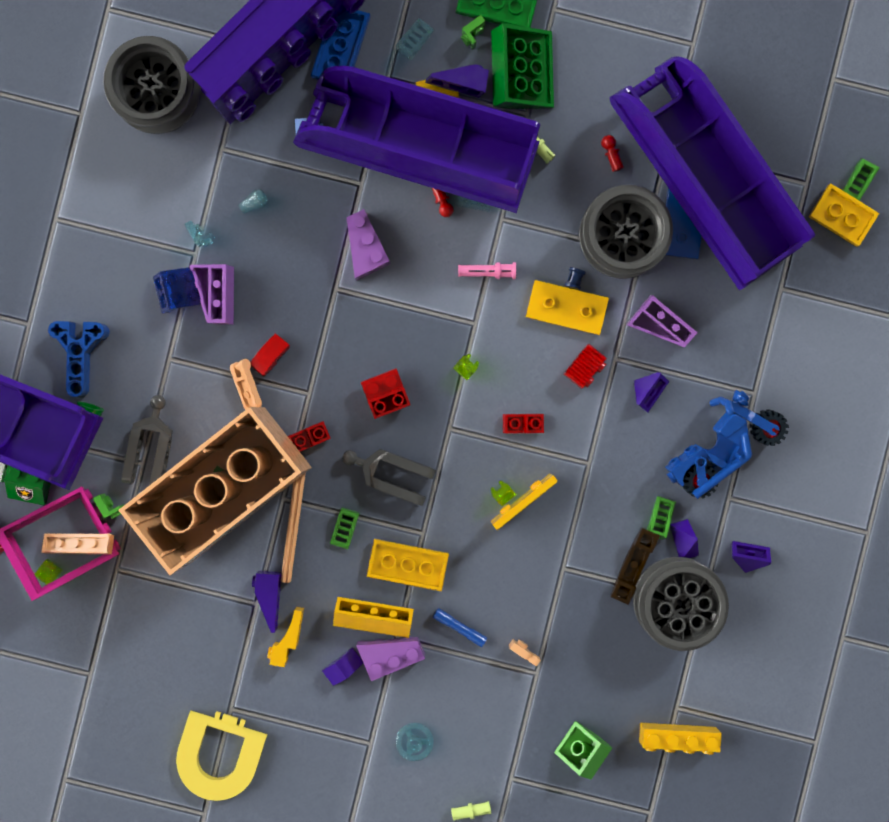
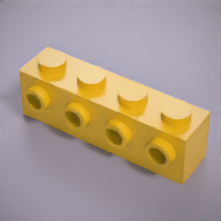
(373, 617)
(680, 737)

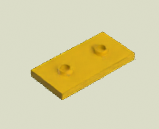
(567, 307)
(526, 499)
(407, 564)

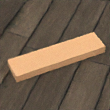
(77, 543)

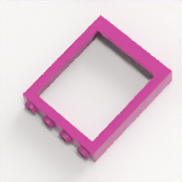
(19, 561)

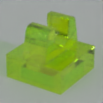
(466, 367)
(504, 494)
(48, 572)

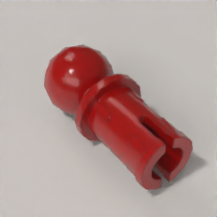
(609, 143)
(445, 208)

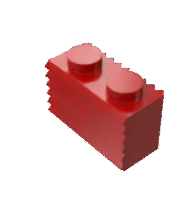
(585, 366)

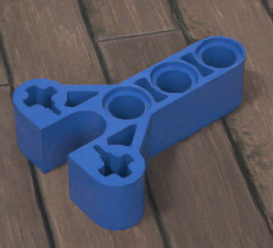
(69, 342)

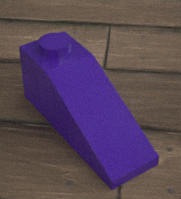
(465, 80)
(267, 592)

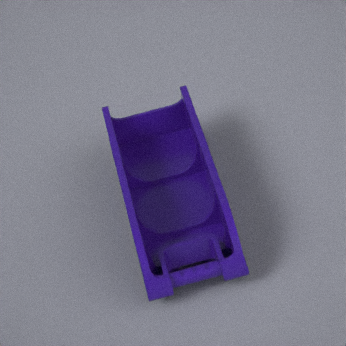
(258, 47)
(422, 136)
(714, 171)
(43, 433)

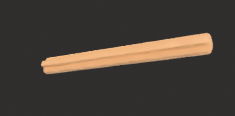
(292, 530)

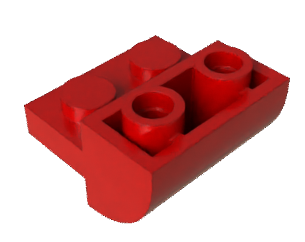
(385, 393)

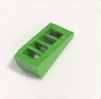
(862, 163)
(350, 513)
(665, 528)

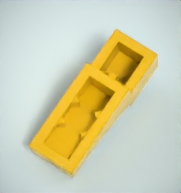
(279, 651)

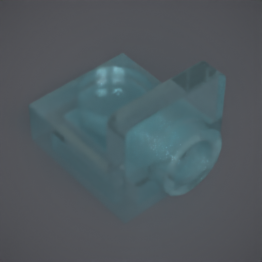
(196, 232)

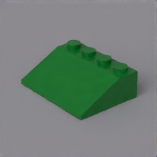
(522, 67)

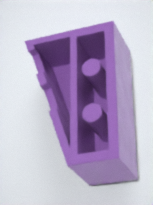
(365, 246)
(216, 292)
(661, 322)
(389, 655)

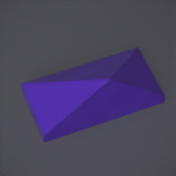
(649, 389)
(684, 539)
(750, 556)

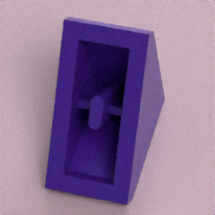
(343, 667)

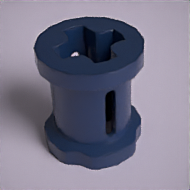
(575, 278)

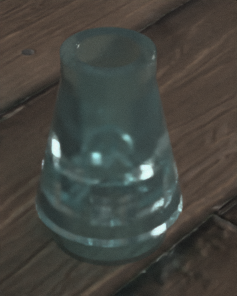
(253, 201)

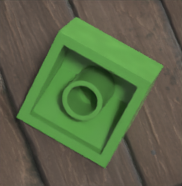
(583, 750)

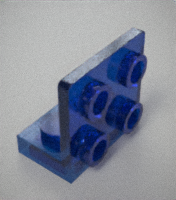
(176, 289)

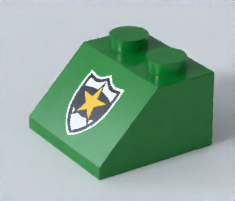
(26, 487)

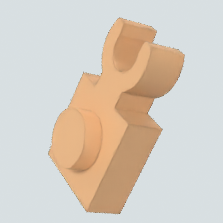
(520, 648)

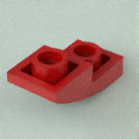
(269, 354)
(523, 423)
(310, 436)

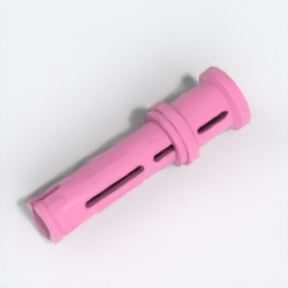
(463, 270)

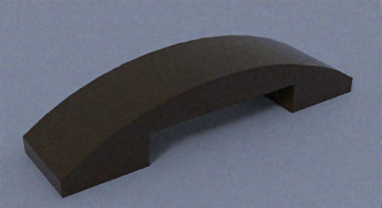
(633, 565)

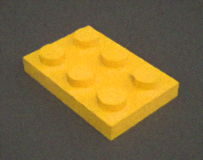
(843, 215)

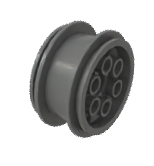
(128, 63)
(642, 204)
(662, 576)

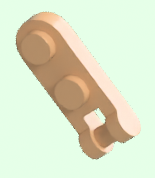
(245, 384)

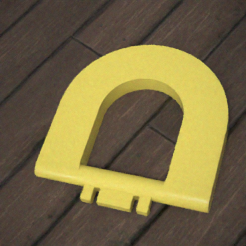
(188, 756)

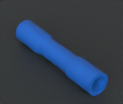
(469, 633)

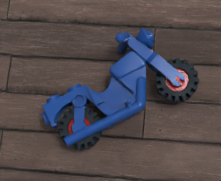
(731, 448)

